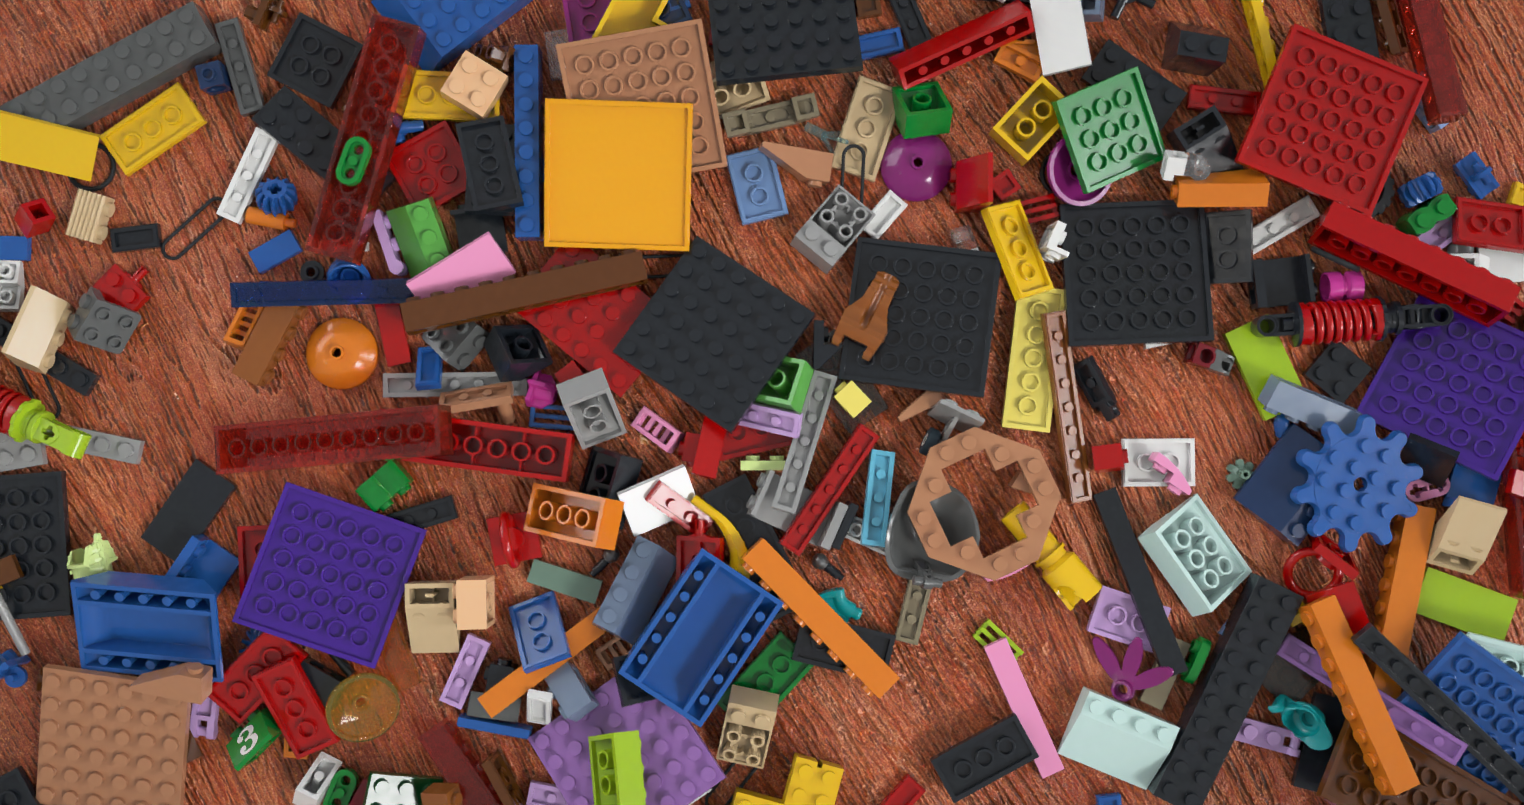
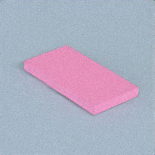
(468, 266)

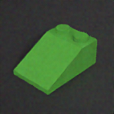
(788, 385)

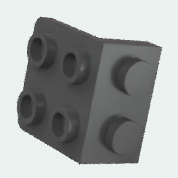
(102, 322)
(458, 343)

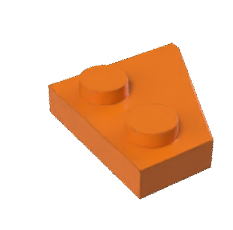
(1020, 59)

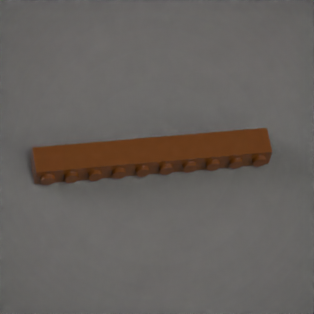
(524, 292)

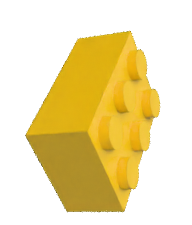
(1028, 122)

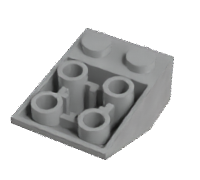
(832, 229)

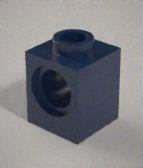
(213, 77)

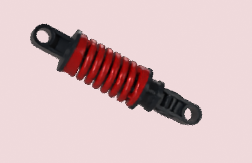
(1349, 320)

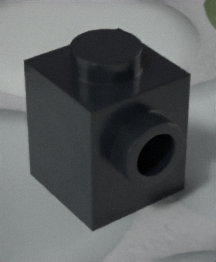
(498, 670)

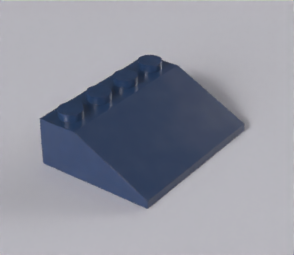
(1269, 487)

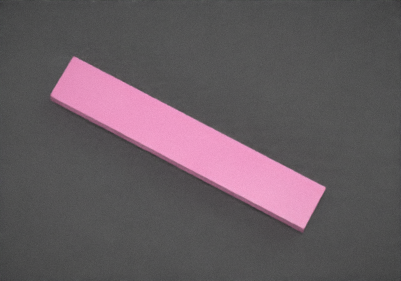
(1023, 705)

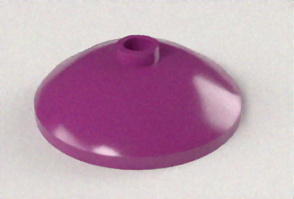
(916, 182)
(1064, 183)

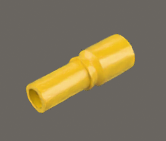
(1061, 568)

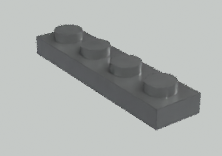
(240, 66)

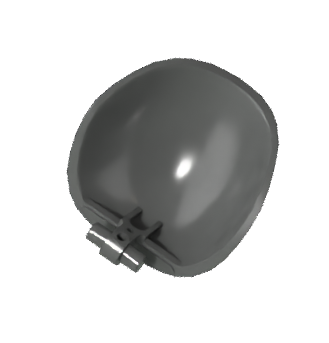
(904, 550)

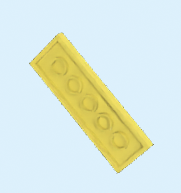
(1027, 386)

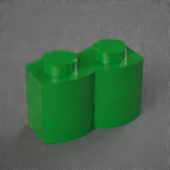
(1426, 215)
(385, 485)

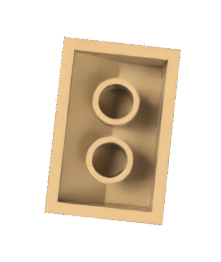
(738, 96)
(38, 330)

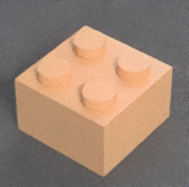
(474, 86)
(474, 602)

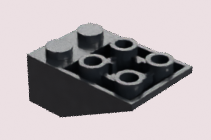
(1207, 136)

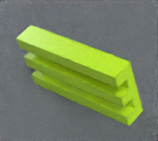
(982, 628)

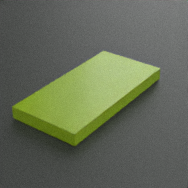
(1259, 359)
(1465, 605)

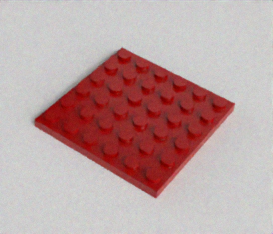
(1331, 119)

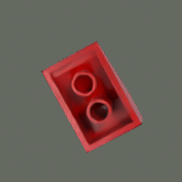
(972, 184)

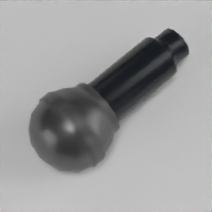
(608, 557)
(821, 562)

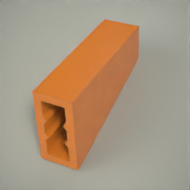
(1222, 189)

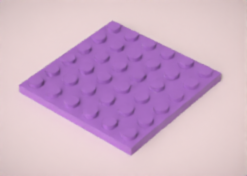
(672, 752)

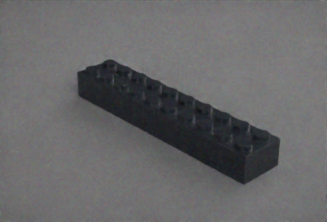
(1226, 691)

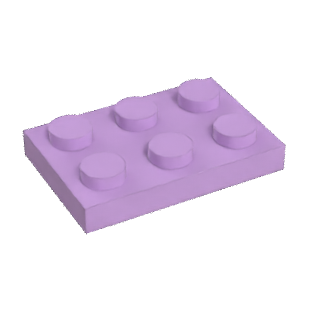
(1117, 617)

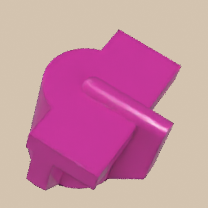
(541, 391)

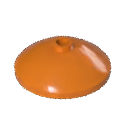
(357, 356)

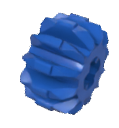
(1420, 189)
(276, 196)

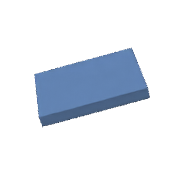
(756, 186)

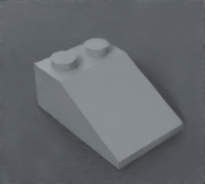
(591, 408)

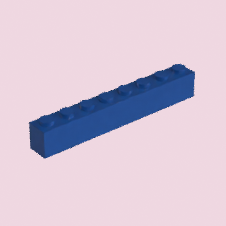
(529, 141)

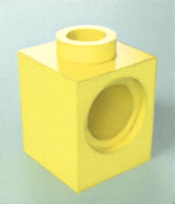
(851, 398)

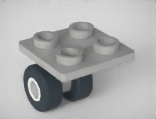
(953, 417)

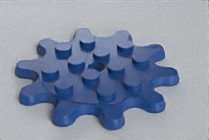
(1332, 480)

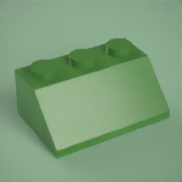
(420, 234)

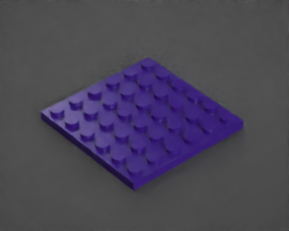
(1454, 388)
(329, 575)

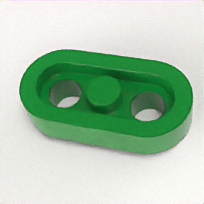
(351, 161)
(1198, 653)
(341, 789)

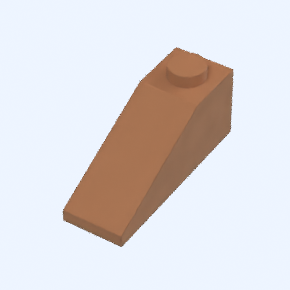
(803, 163)
(181, 682)

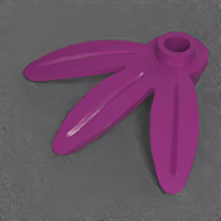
(1131, 665)

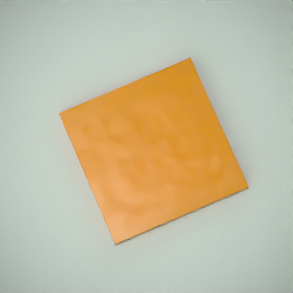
(617, 174)

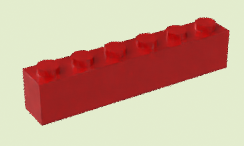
(961, 44)

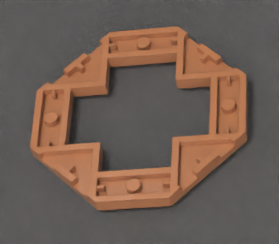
(1033, 521)

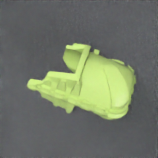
(93, 560)

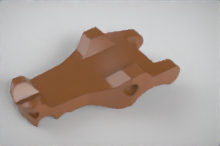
(867, 317)

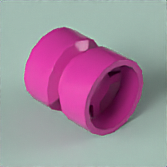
(1341, 286)

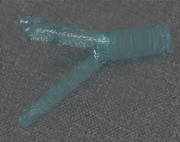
(825, 135)

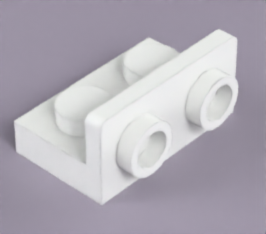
(1053, 236)

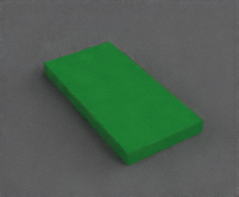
(771, 670)

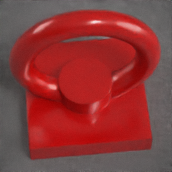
(509, 540)
(1328, 554)

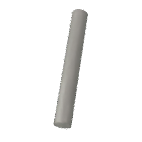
(13, 628)

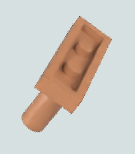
(482, 397)

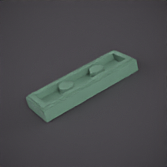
(564, 581)

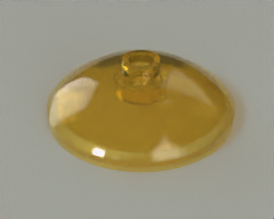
(365, 719)

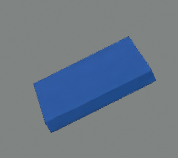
(539, 632)

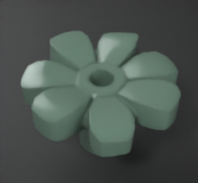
(1239, 473)

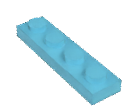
(877, 498)

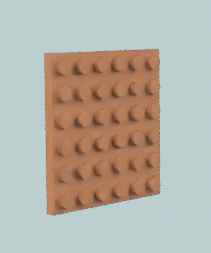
(651, 66)
(108, 741)

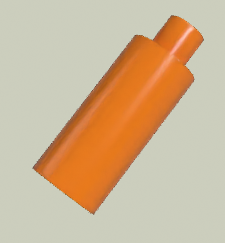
(258, 217)

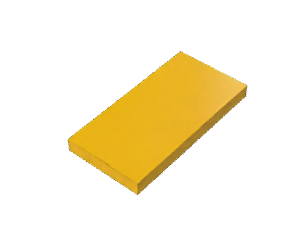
(427, 102)
(153, 129)
(47, 146)
(1017, 249)

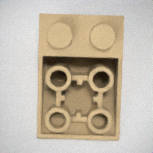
(1465, 535)
(430, 616)
(747, 726)

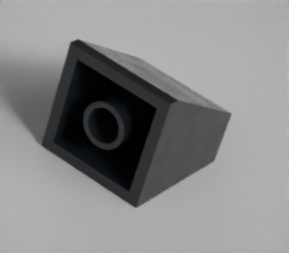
(1194, 49)

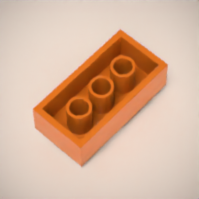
(574, 516)

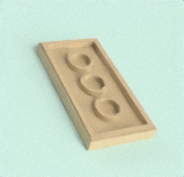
(867, 125)

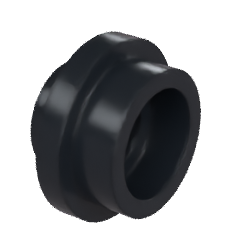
(319, 270)

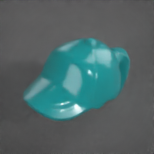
(1304, 721)

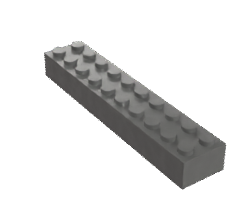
(122, 71)

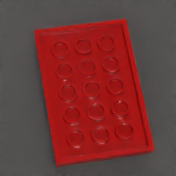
(591, 325)

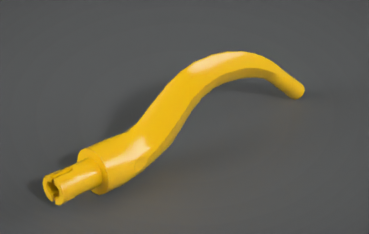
(734, 540)

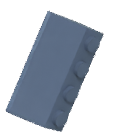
(636, 590)

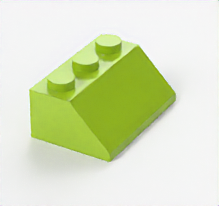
(617, 769)

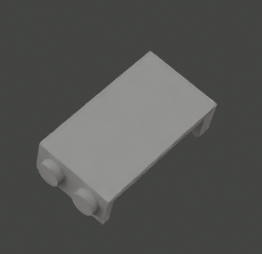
(761, 508)

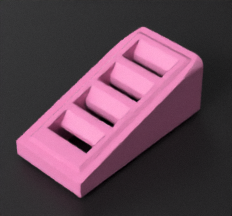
(672, 443)

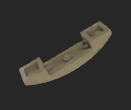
(771, 117)

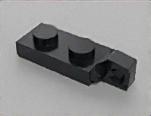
(1096, 388)

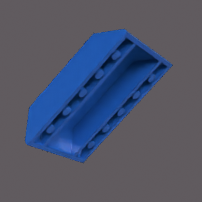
(449, 24)
(145, 622)
(700, 637)

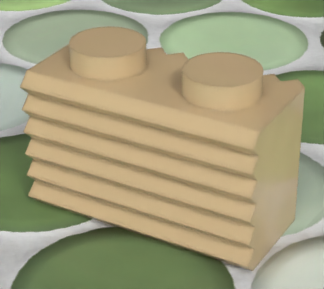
(90, 216)

